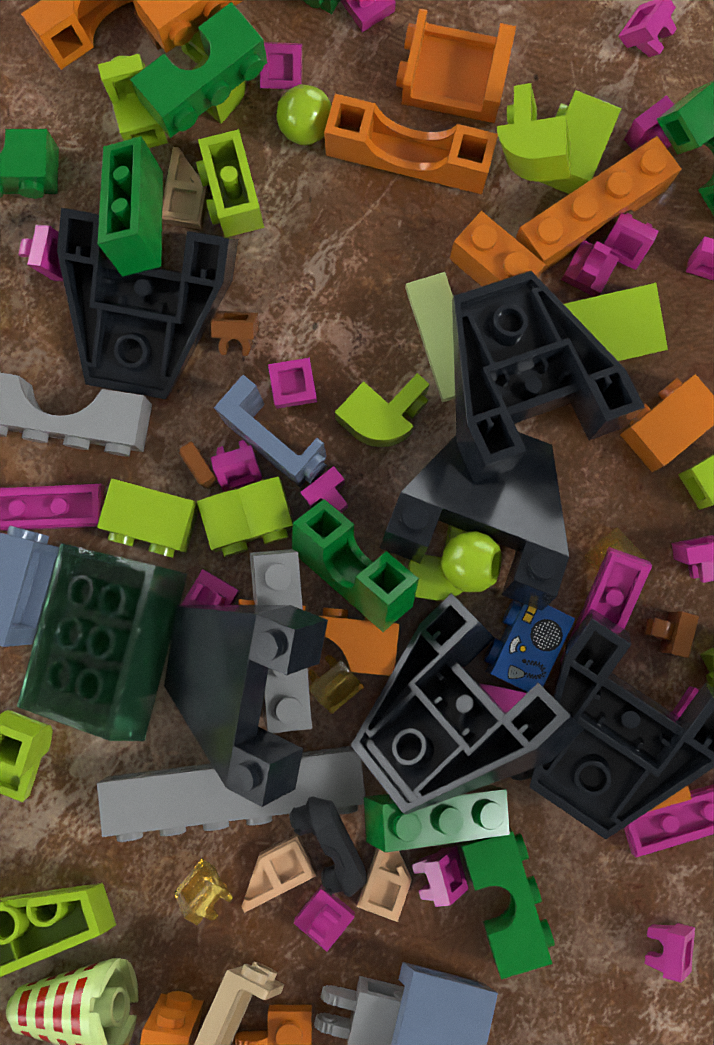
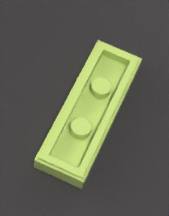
(432, 310)

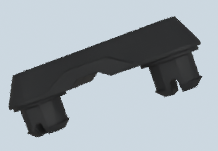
(323, 820)

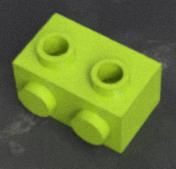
(231, 184)

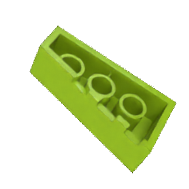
(50, 922)

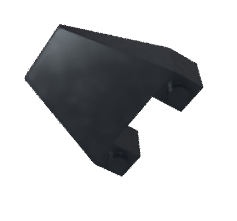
(145, 325)
(521, 358)
(512, 508)
(219, 684)
(441, 731)
(630, 744)

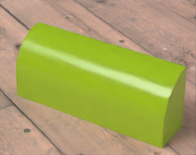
(624, 321)

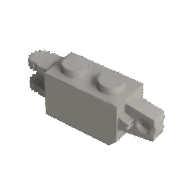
(372, 1015)

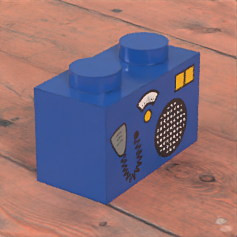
(528, 645)

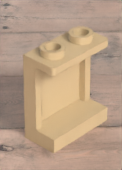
(233, 1000)

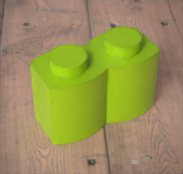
(246, 515)

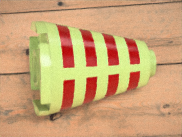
(78, 1006)

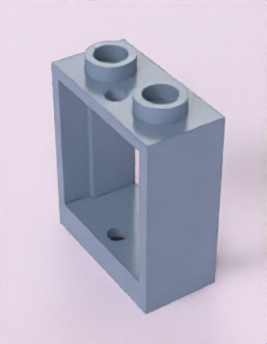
(24, 583)

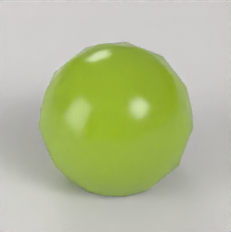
(303, 114)
(471, 561)

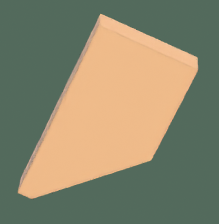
(183, 194)
(278, 871)
(385, 885)

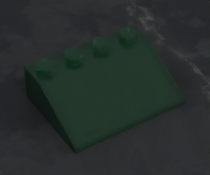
(102, 643)

